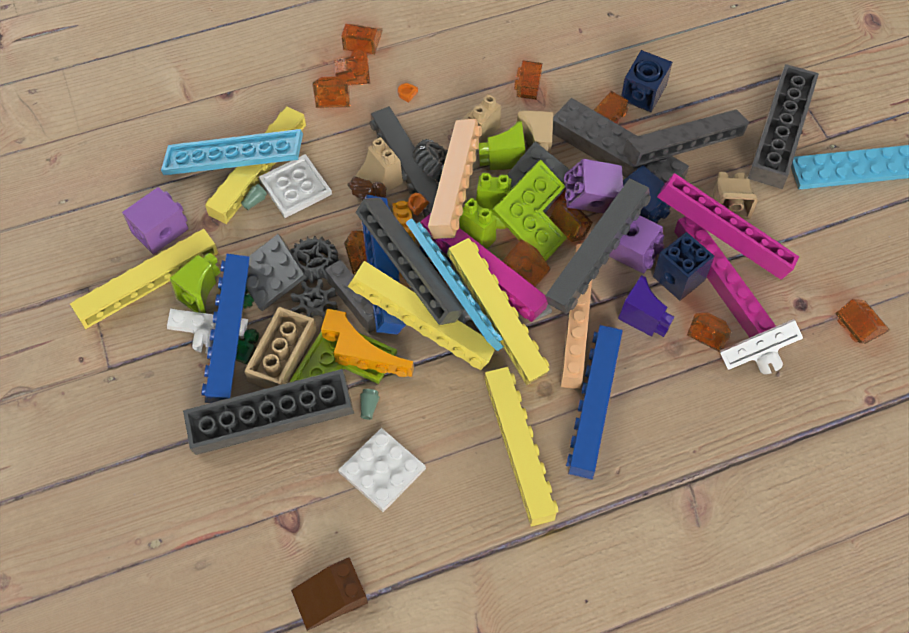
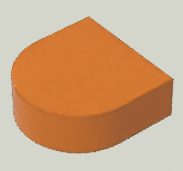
(407, 91)
(417, 203)

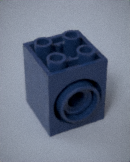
(646, 80)
(656, 207)
(683, 266)

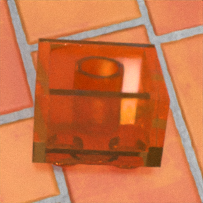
(361, 38)
(527, 262)
(861, 321)

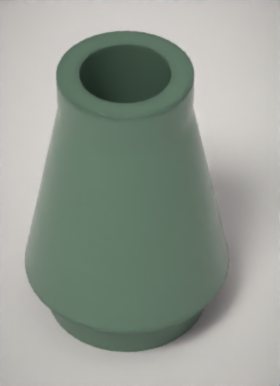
(254, 196)
(369, 401)

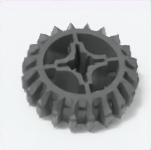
(430, 158)
(310, 254)

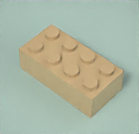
(280, 349)

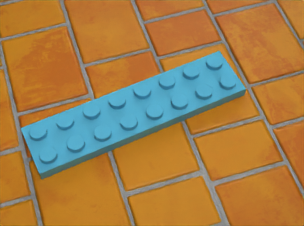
(232, 152)
(851, 167)
(454, 282)

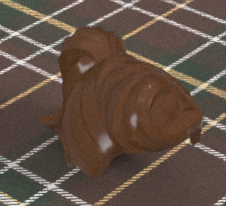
(363, 187)

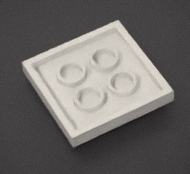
(295, 186)
(382, 469)

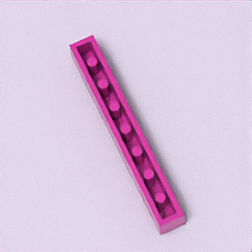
(728, 226)
(728, 282)
(521, 293)

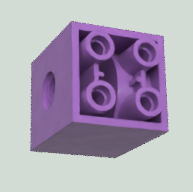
(592, 185)
(156, 220)
(640, 245)

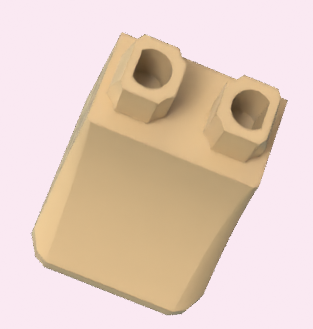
(487, 115)
(537, 127)
(381, 166)
(735, 194)

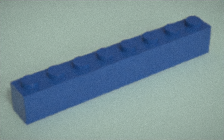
(378, 258)
(227, 328)
(595, 403)

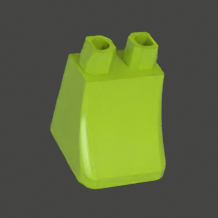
(503, 149)
(491, 191)
(478, 223)
(195, 282)

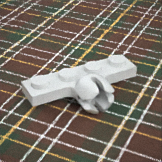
(198, 324)
(762, 347)

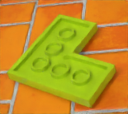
(523, 209)
(321, 360)

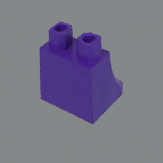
(645, 311)

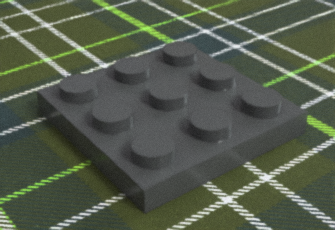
(530, 158)
(272, 272)

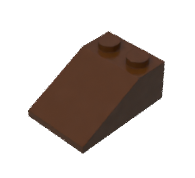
(329, 594)

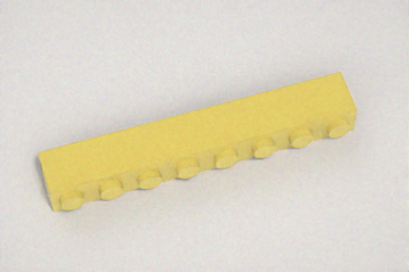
(239, 182)
(141, 279)
(407, 307)
(496, 307)
(520, 448)

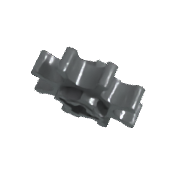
(314, 300)

